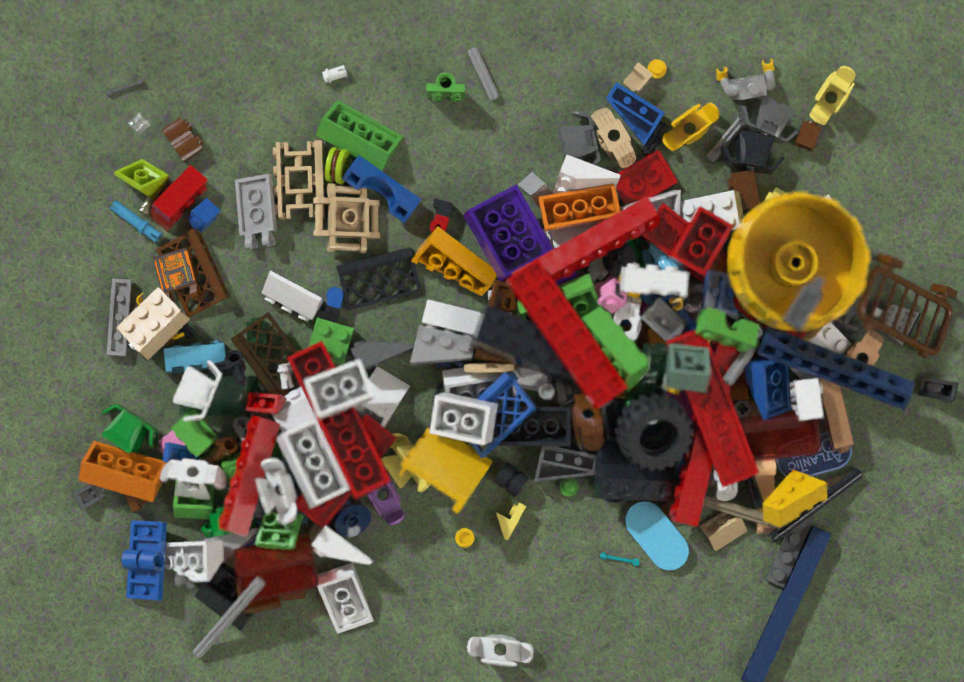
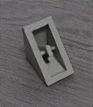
(534, 188)

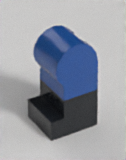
(334, 303)

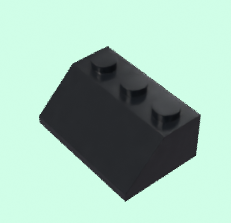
(221, 594)

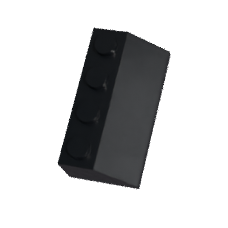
(541, 428)

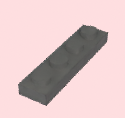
(788, 553)

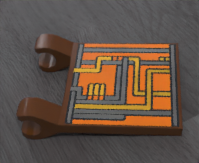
(177, 272)

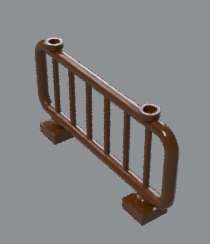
(943, 293)

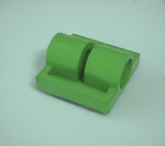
(437, 92)

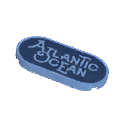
(815, 464)

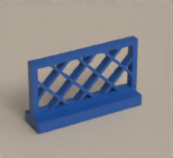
(493, 394)

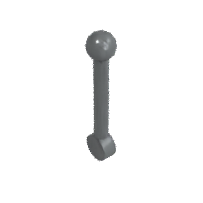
(109, 93)

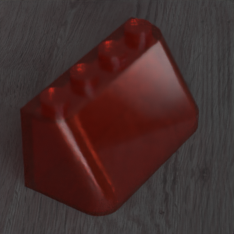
(781, 436)
(281, 569)

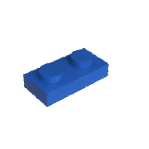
(177, 452)

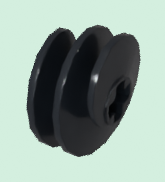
(610, 263)

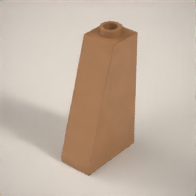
(835, 417)

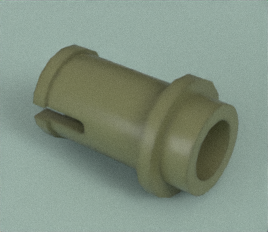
(146, 207)

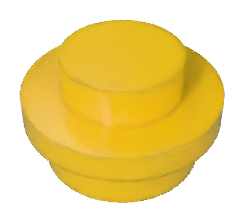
(657, 68)

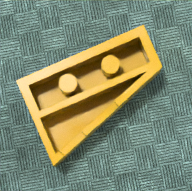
(792, 497)

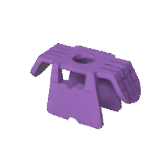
(391, 507)

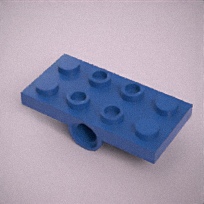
(145, 560)

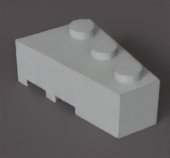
(440, 346)

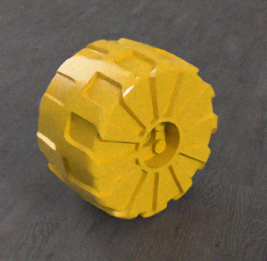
(814, 233)

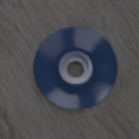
(352, 520)

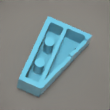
(195, 356)

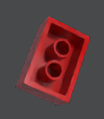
(700, 241)

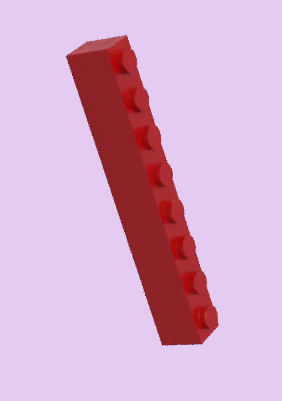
(599, 240)

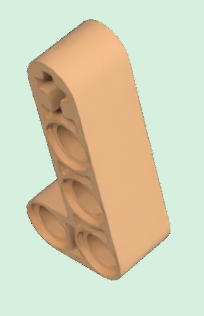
(765, 482)

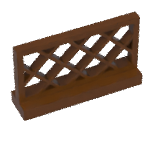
(209, 270)

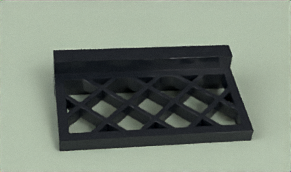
(375, 262)

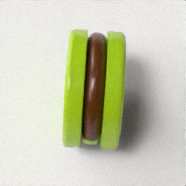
(337, 165)

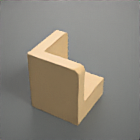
(638, 78)

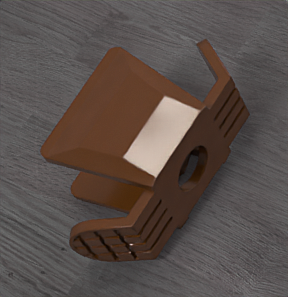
(591, 428)

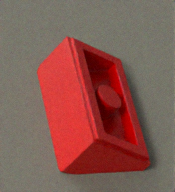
(265, 403)

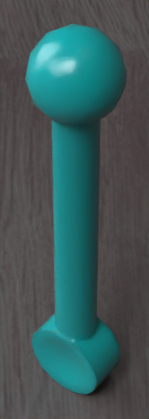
(635, 561)

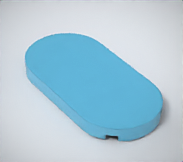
(657, 535)

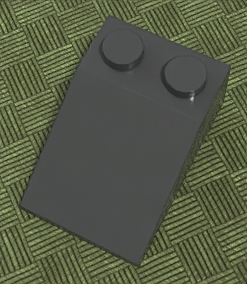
(377, 353)

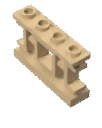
(284, 180)

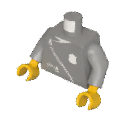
(749, 86)

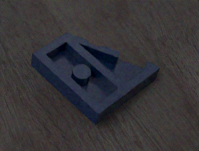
(718, 293)

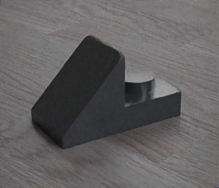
(938, 389)

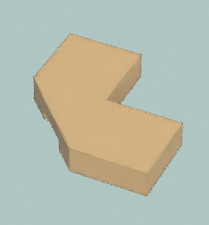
(490, 367)

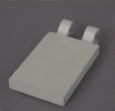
(256, 209)

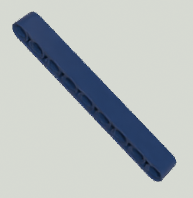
(786, 605)

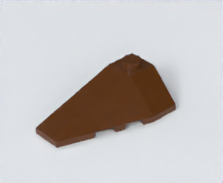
(504, 300)

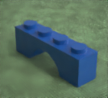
(399, 199)

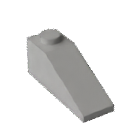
(234, 541)

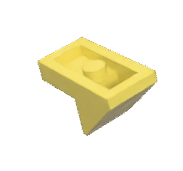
(508, 525)

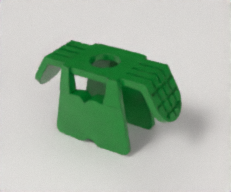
(127, 430)

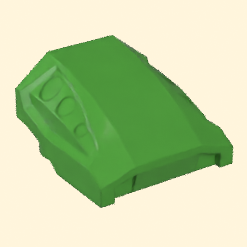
(276, 535)

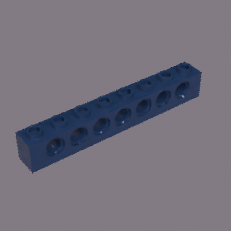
(836, 368)

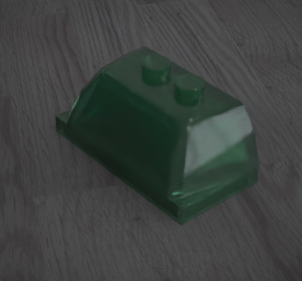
(228, 398)

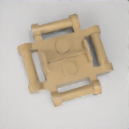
(346, 218)

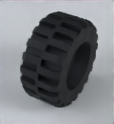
(668, 448)

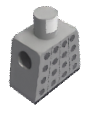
(901, 322)

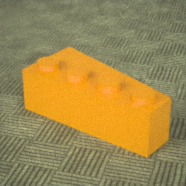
(455, 261)

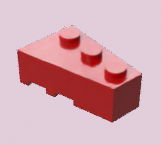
(178, 198)

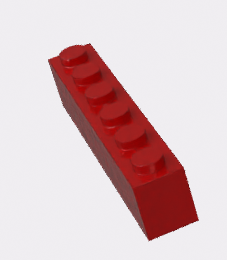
(244, 490)

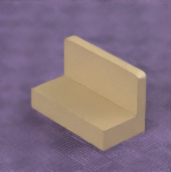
(723, 529)

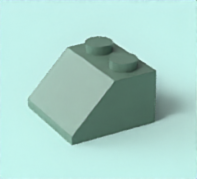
(688, 368)

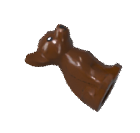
(223, 448)

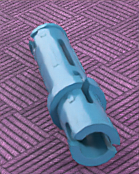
(142, 226)

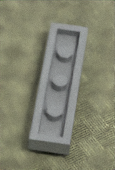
(119, 311)

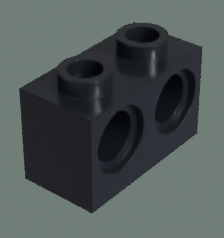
(610, 412)

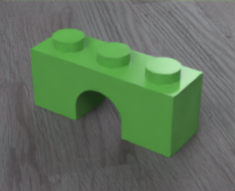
(713, 327)

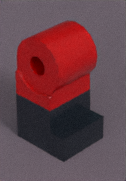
(442, 215)

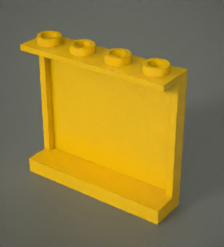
(447, 465)

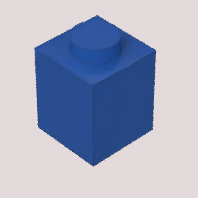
(203, 215)

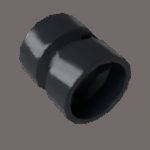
(511, 479)

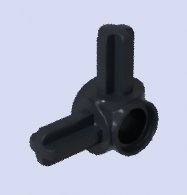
(235, 366)

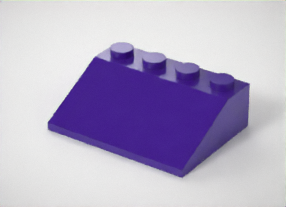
(507, 231)

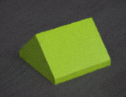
(143, 178)

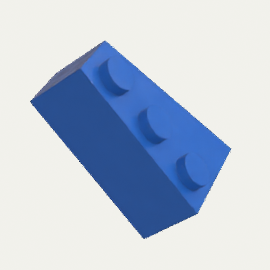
(635, 111)

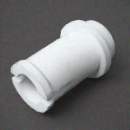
(334, 74)
(285, 375)

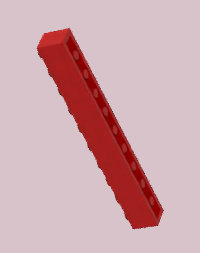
(698, 464)

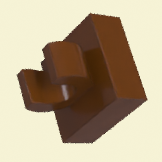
(135, 503)

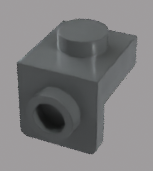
(88, 495)

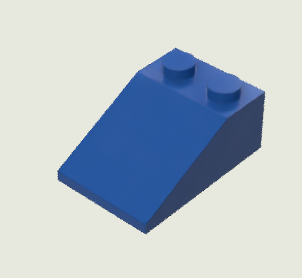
(769, 385)

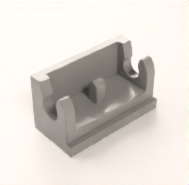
(663, 319)

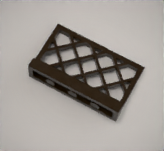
(256, 362)

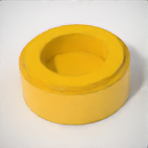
(464, 537)

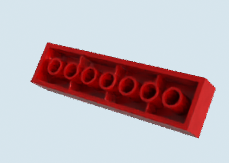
(342, 430)

